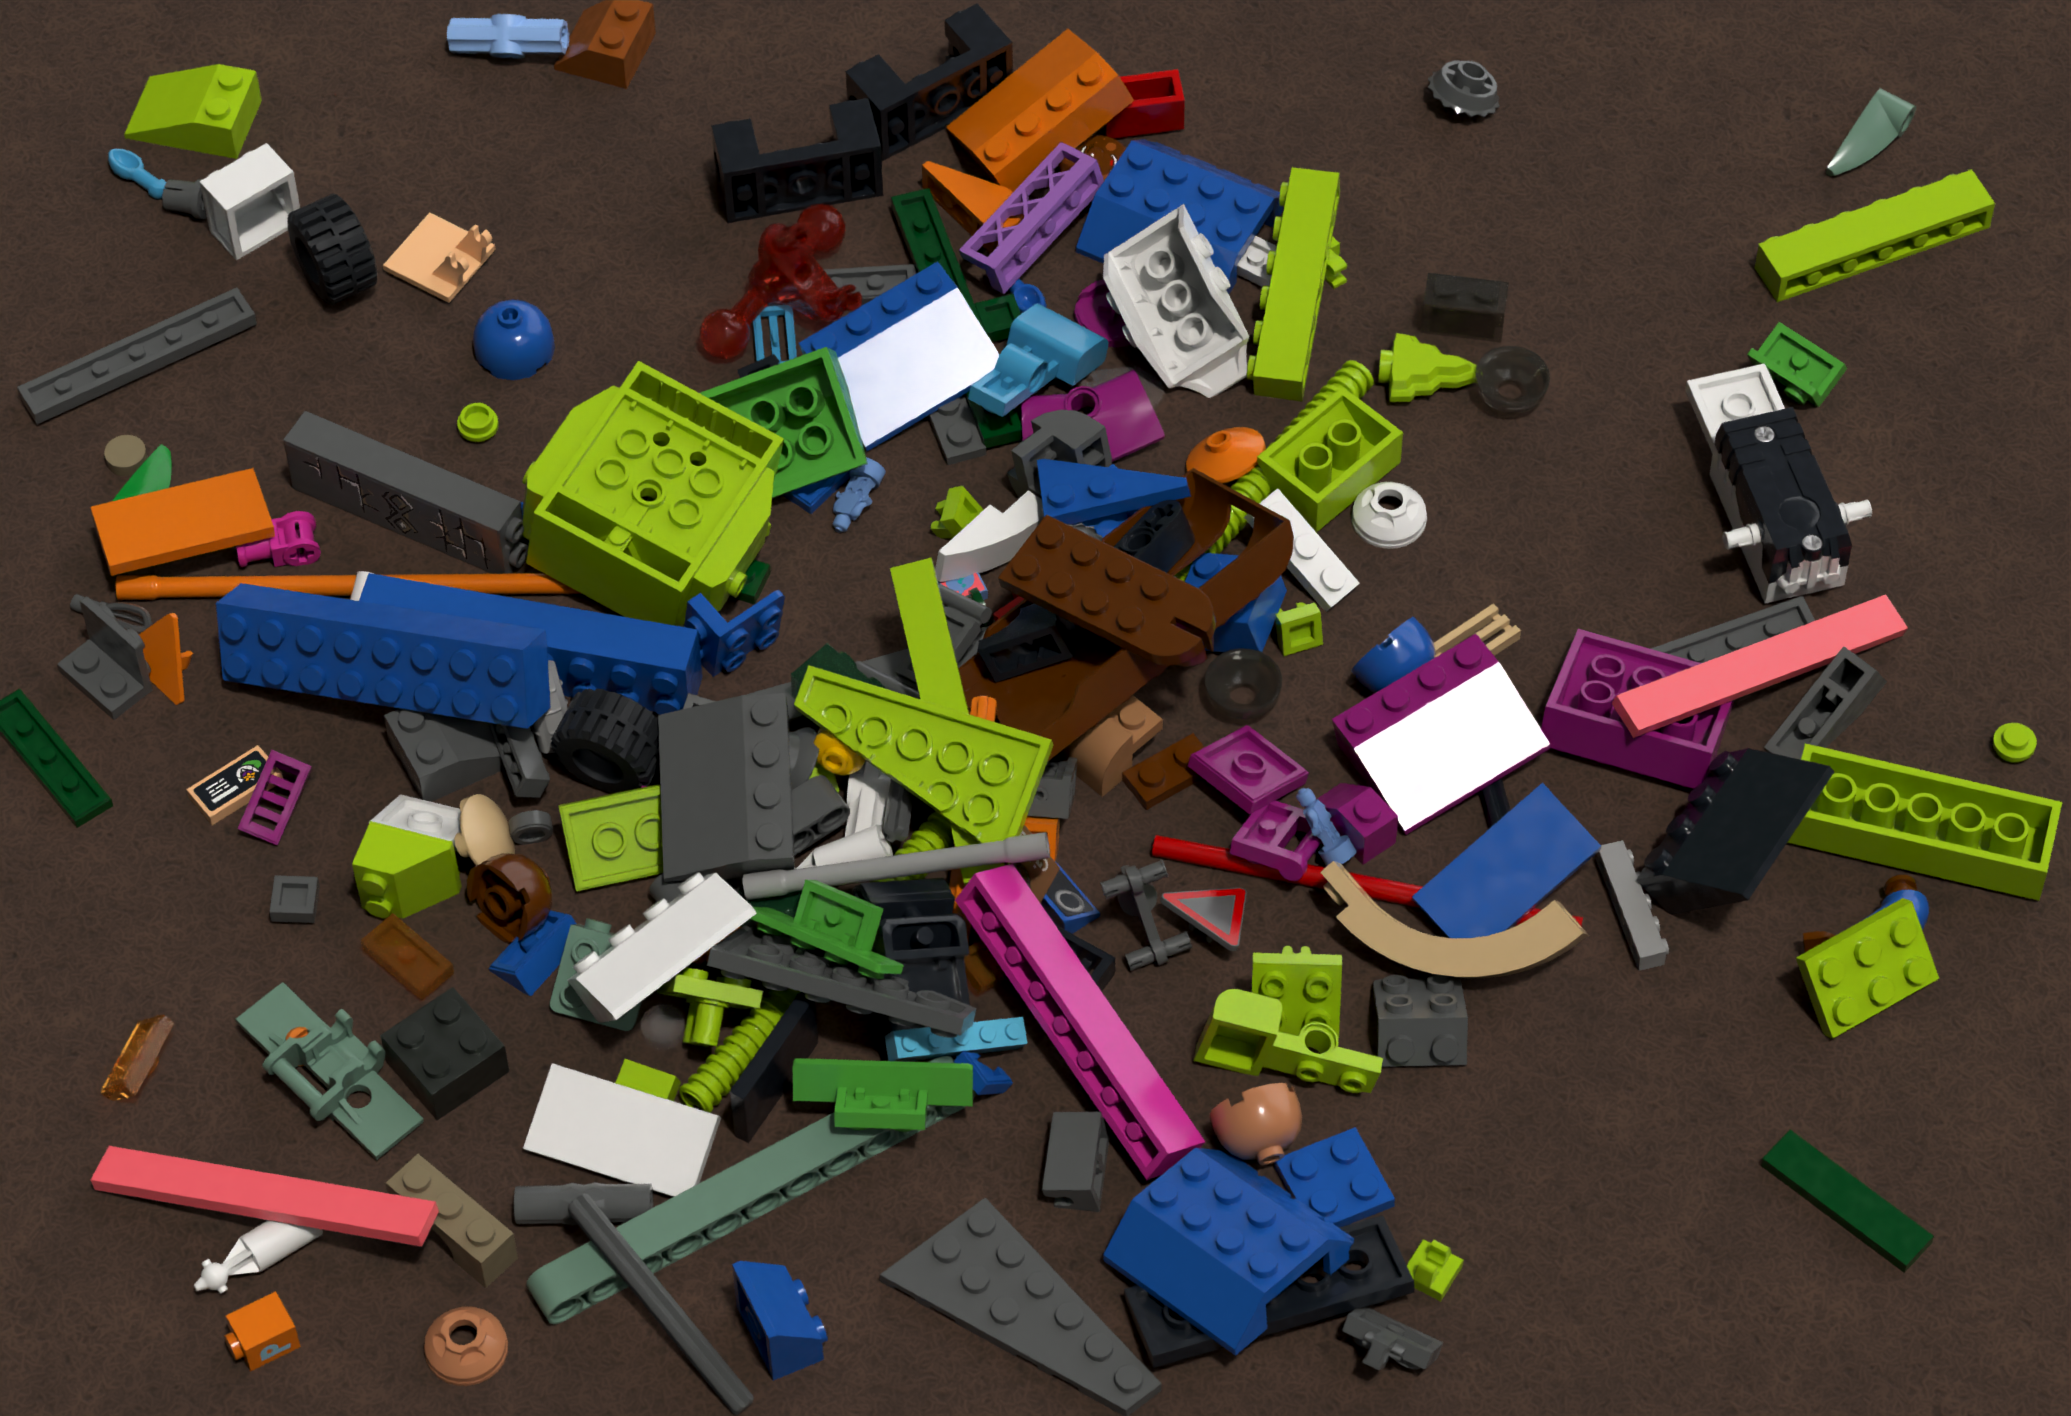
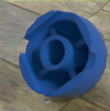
(513, 340)
(1395, 657)

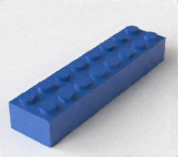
(591, 649)
(384, 655)

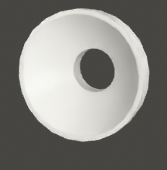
(1389, 527)

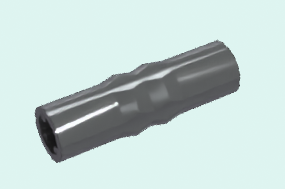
(550, 1202)

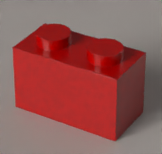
(1155, 108)

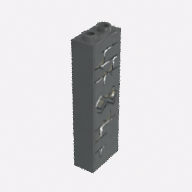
(406, 494)

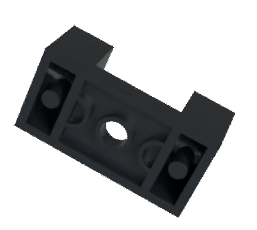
(928, 103)
(766, 183)

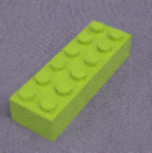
(1930, 824)

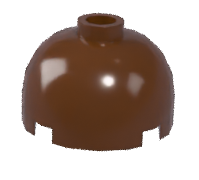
(510, 888)

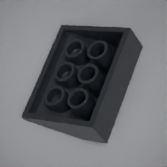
(1731, 829)

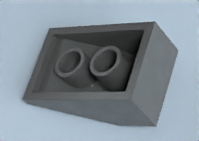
(442, 751)

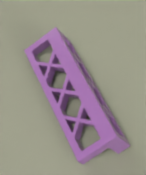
(1042, 220)

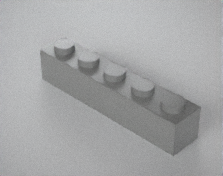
(1632, 905)

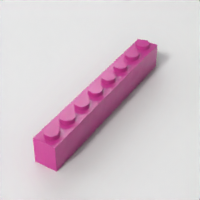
(1079, 1020)

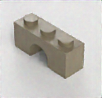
(474, 1235)

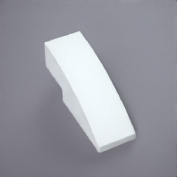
(989, 539)

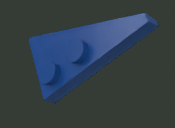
(1088, 492)

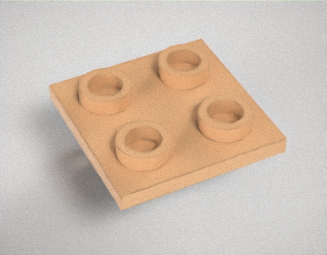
(440, 256)

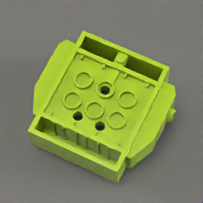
(664, 442)

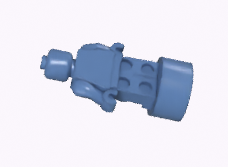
(856, 495)
(1335, 847)

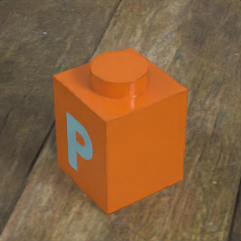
(261, 1332)

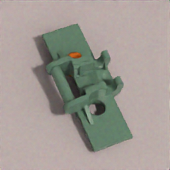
(338, 1059)

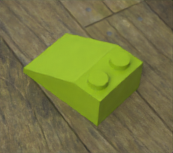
(198, 110)

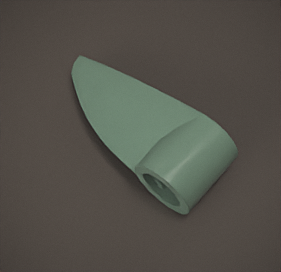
(1874, 130)

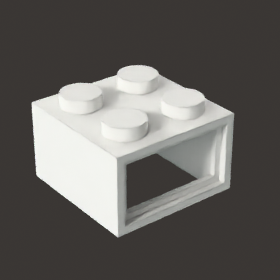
(250, 200)

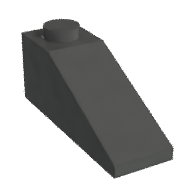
(1828, 706)

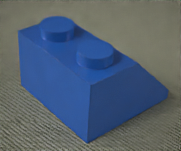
(778, 1317)

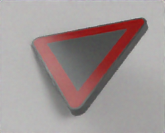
(1212, 911)

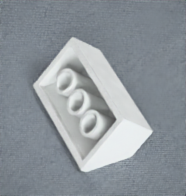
(660, 946)

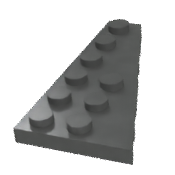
(787, 966)
(1014, 1299)

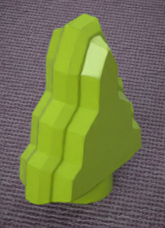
(1421, 369)

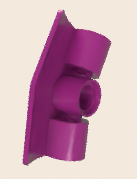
(1117, 405)

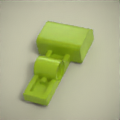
(1246, 1037)

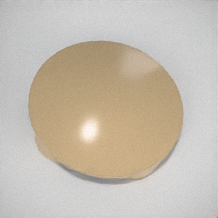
(482, 830)

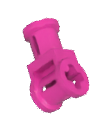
(286, 543)

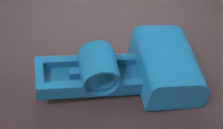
(1036, 352)

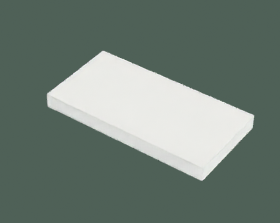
(621, 1132)

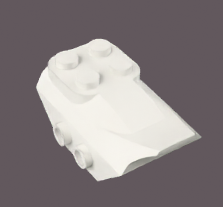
(1178, 306)

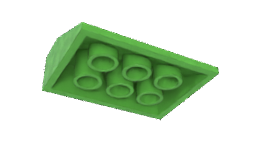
(806, 406)

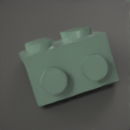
(579, 943)

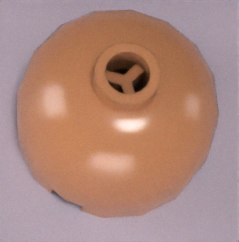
(1260, 1123)

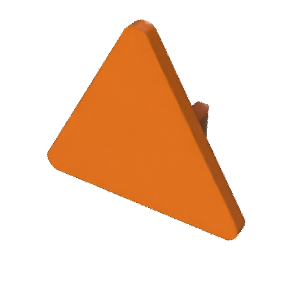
(165, 657)

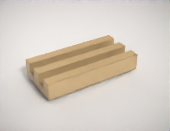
(1488, 615)

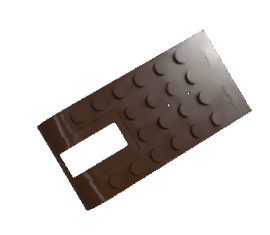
(1080, 691)

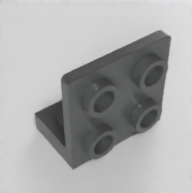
(109, 664)

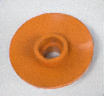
(1227, 453)

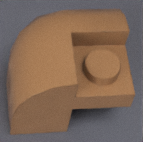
(1110, 745)

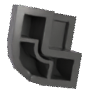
(1059, 437)

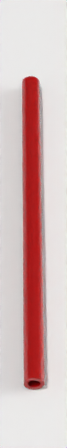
(1221, 858)

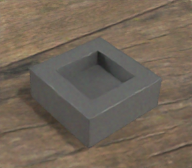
(294, 899)

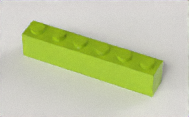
(1874, 235)
(1295, 284)

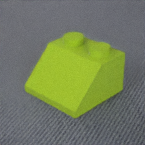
(403, 871)

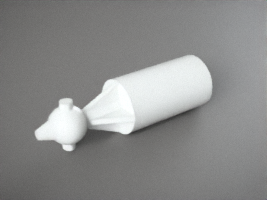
(858, 846)
(256, 1252)

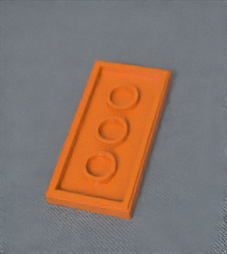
(182, 521)

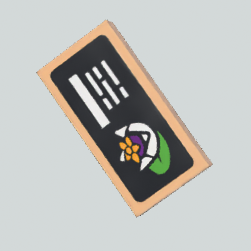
(230, 786)

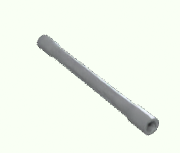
(1010, 850)

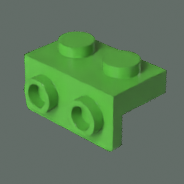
(1798, 365)

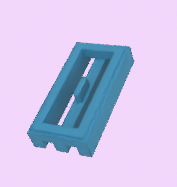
(773, 312)

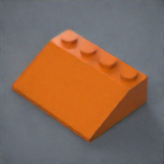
(1048, 100)

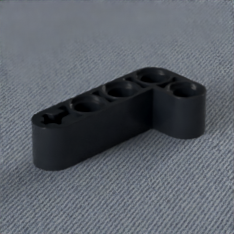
(1157, 539)

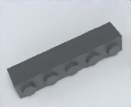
(521, 759)

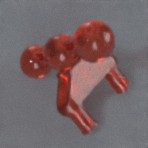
(787, 277)

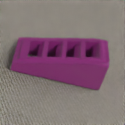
(289, 765)

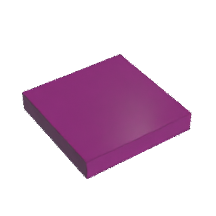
(1248, 769)

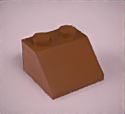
(609, 42)

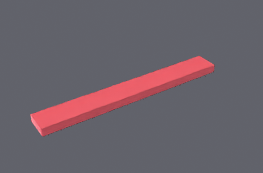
(1758, 666)
(265, 1196)

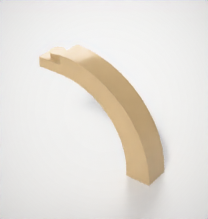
(1495, 955)

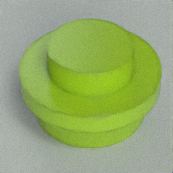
(477, 422)
(2014, 742)

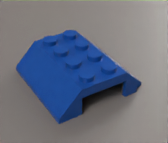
(1158, 179)
(1221, 1244)

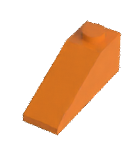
(966, 197)

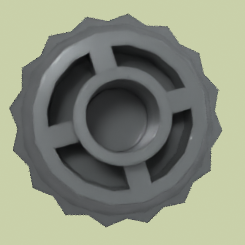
(1465, 88)

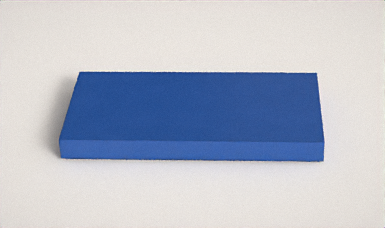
(1508, 869)

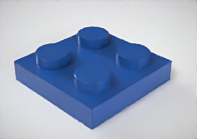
(1336, 1179)

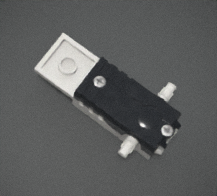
(1772, 486)

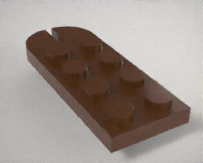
(1112, 594)

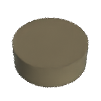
(125, 454)

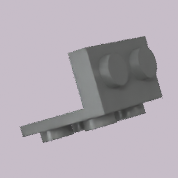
(1421, 1021)

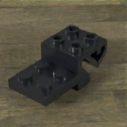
(921, 935)

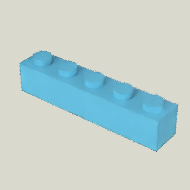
(979, 1038)

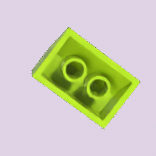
(1332, 457)

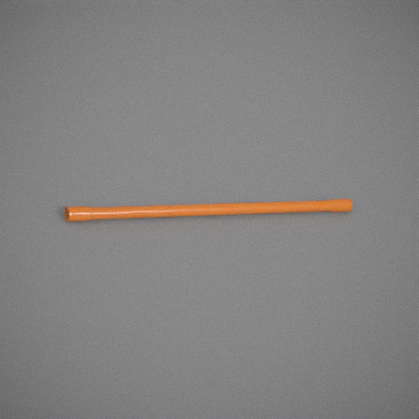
(153, 587)

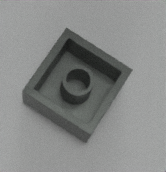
(445, 1053)

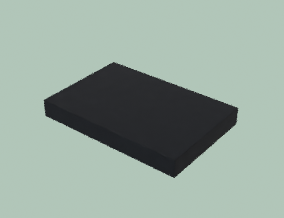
(772, 1067)

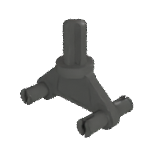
(1137, 898)

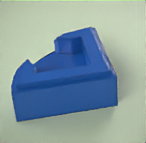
(985, 1079)

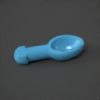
(130, 167)

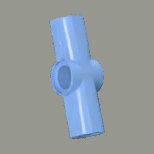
(508, 36)

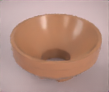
(470, 1362)

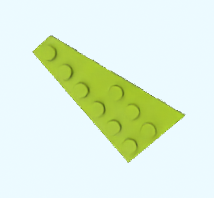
(954, 762)

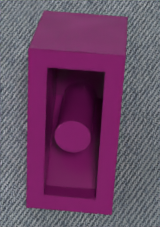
(1363, 818)

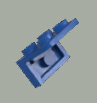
(726, 644)

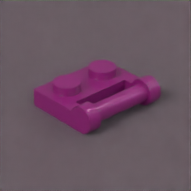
(1268, 832)

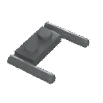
(964, 623)

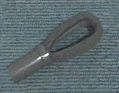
(146, 620)

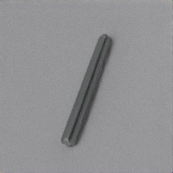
(660, 1304)

